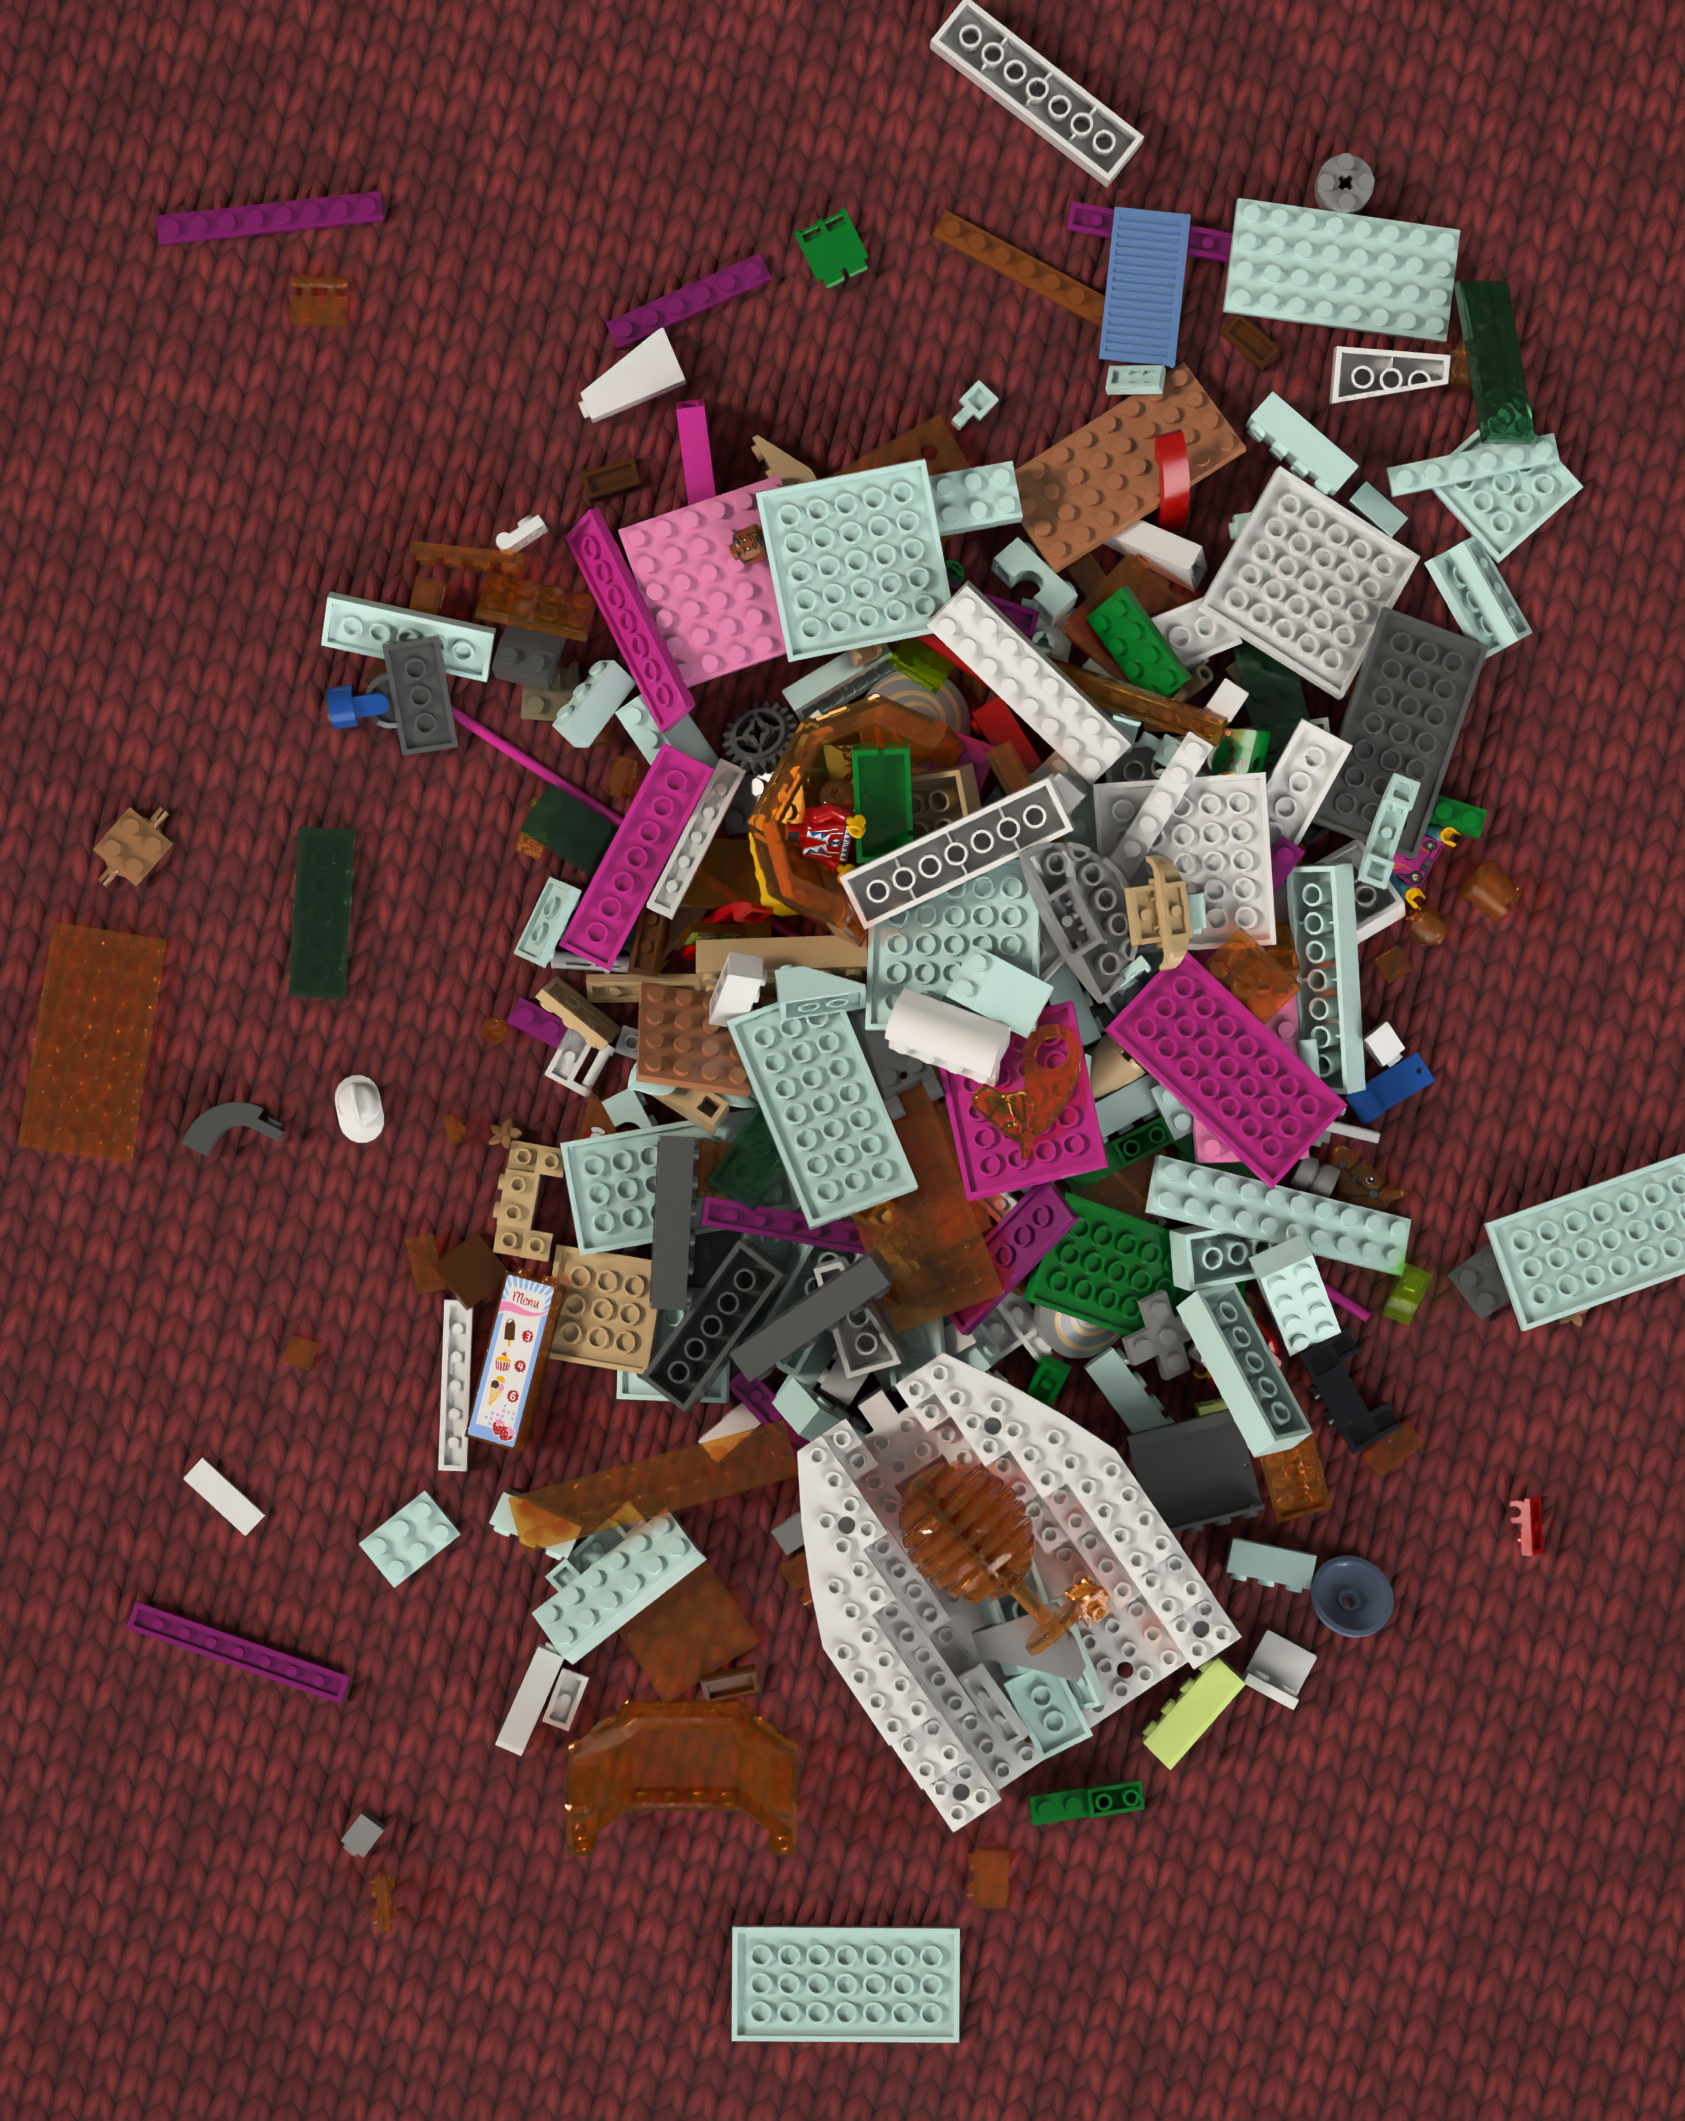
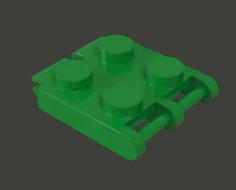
(833, 249)

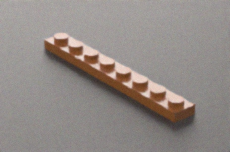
(1021, 268)

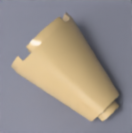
(1112, 1068)

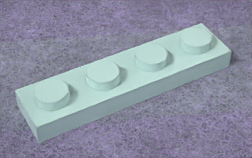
(1088, 1688)

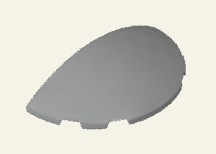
(1083, 911)

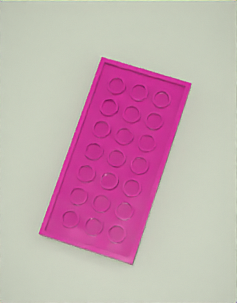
(1226, 1068)

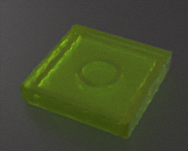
(921, 664)

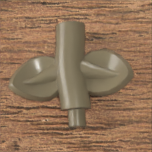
(1200, 678)

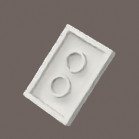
(1193, 633)

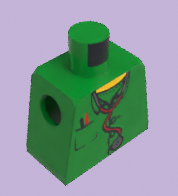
(1240, 752)

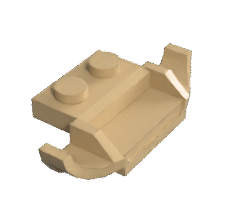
(1161, 912)

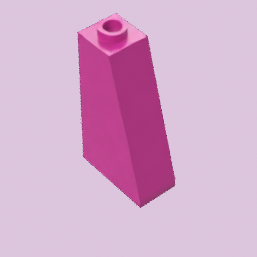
(695, 450)

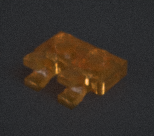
(384, 1911)

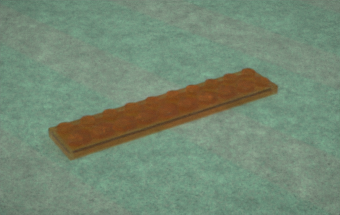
(653, 1487)

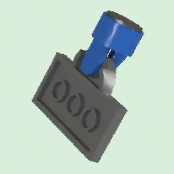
(406, 697)

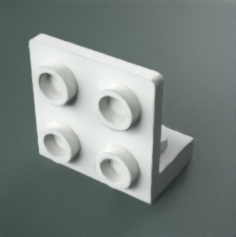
(1278, 1669)

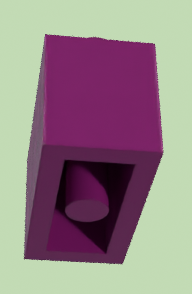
(538, 1023)

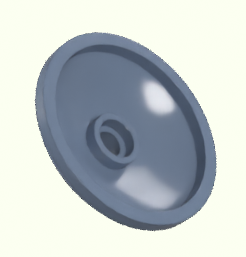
(1361, 1586)

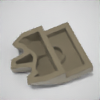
(544, 705)

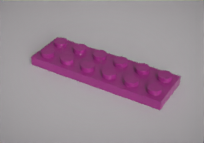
(1020, 1244)

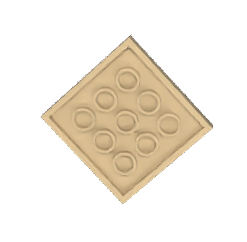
(605, 1310)

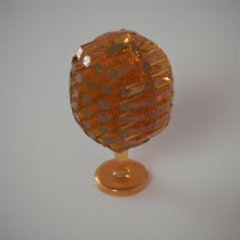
(977, 1543)

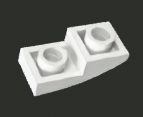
(735, 1421)

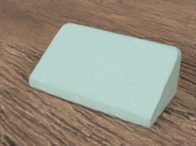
(1377, 510)

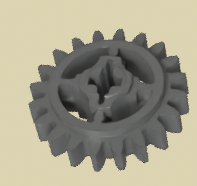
(754, 734)

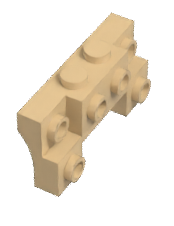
(519, 1200)

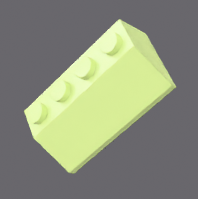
(1192, 1710)

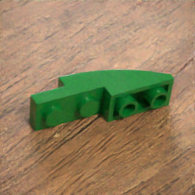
(1126, 1151)
(1085, 1801)

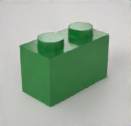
(1458, 815)

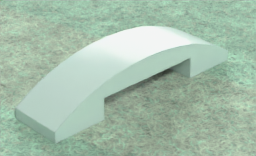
(1387, 830)
(588, 1553)

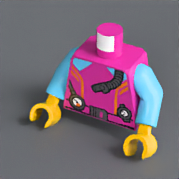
(1409, 874)

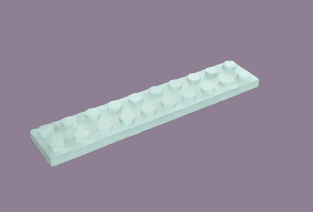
(1277, 1214)

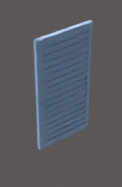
(1144, 286)

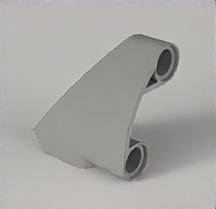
(1007, 1643)

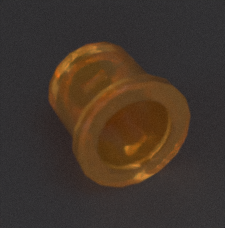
(1490, 891)

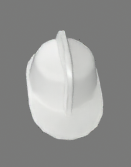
(359, 1108)

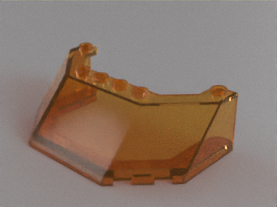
(814, 756)
(682, 1760)

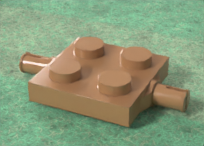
(133, 846)

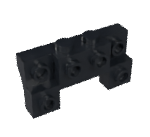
(1340, 1396)

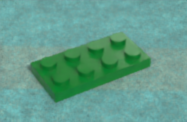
(1138, 644)

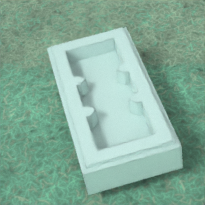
(1135, 379)

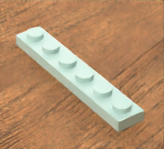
(1471, 465)

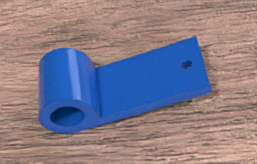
(1390, 1088)

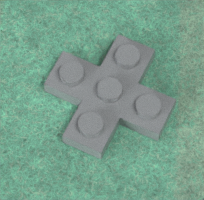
(1160, 1337)

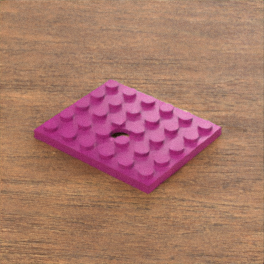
(1067, 1148)

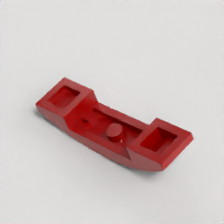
(1174, 480)
(732, 914)

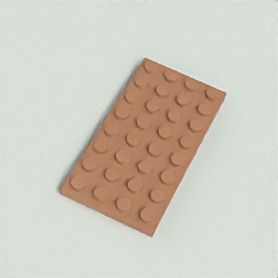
(1108, 472)

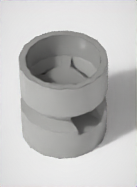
(1312, 1176)

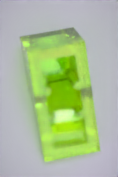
(1406, 1294)

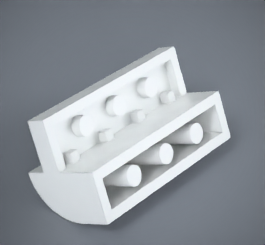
(947, 1037)

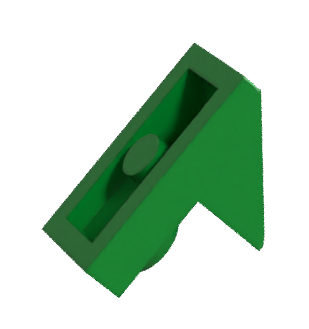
(1048, 1380)

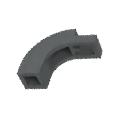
(216, 1121)

